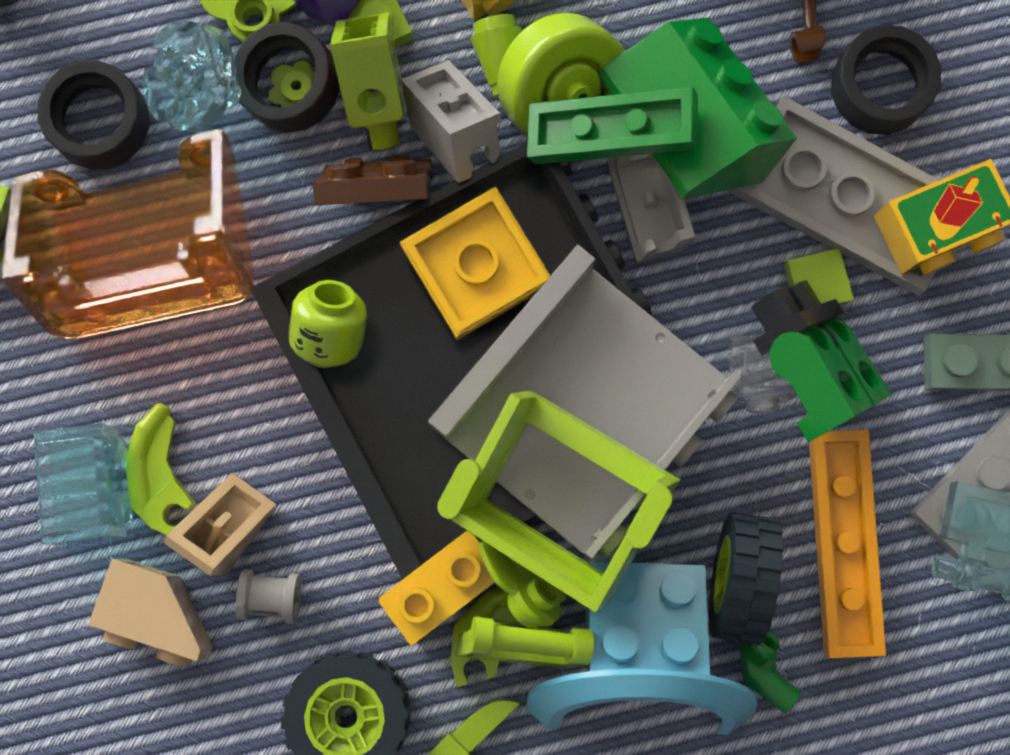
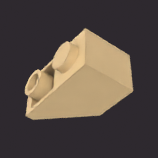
(150, 609)

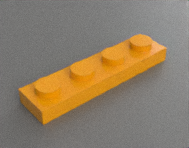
(847, 545)

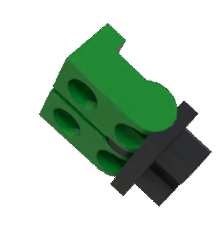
(817, 357)

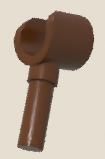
(807, 43)

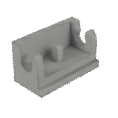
(451, 117)
(650, 208)

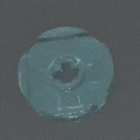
(213, 80)

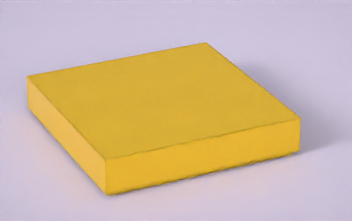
(475, 263)

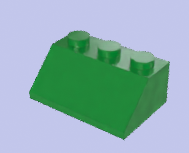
(738, 126)

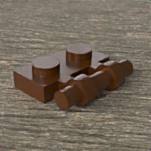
(374, 181)

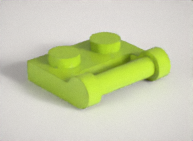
(526, 646)

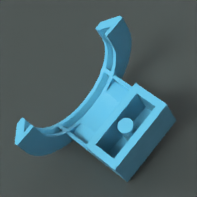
(648, 648)

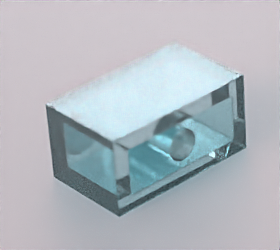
(81, 484)

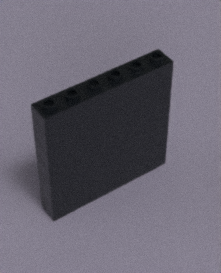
(409, 357)

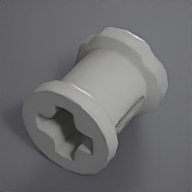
(268, 596)

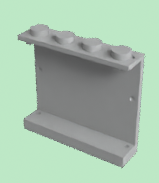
(609, 367)

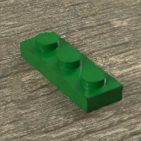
(613, 125)

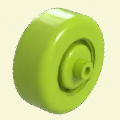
(554, 62)

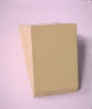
(221, 526)

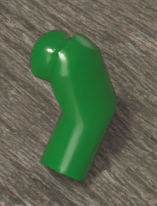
(761, 675)

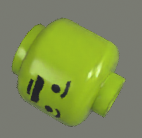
(327, 324)

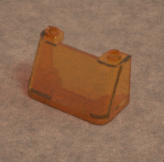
(131, 248)

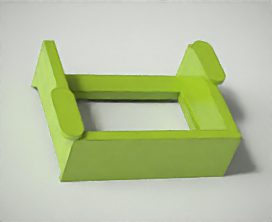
(473, 480)

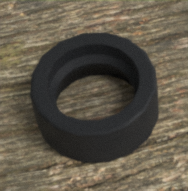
(267, 43)
(903, 45)
(65, 87)

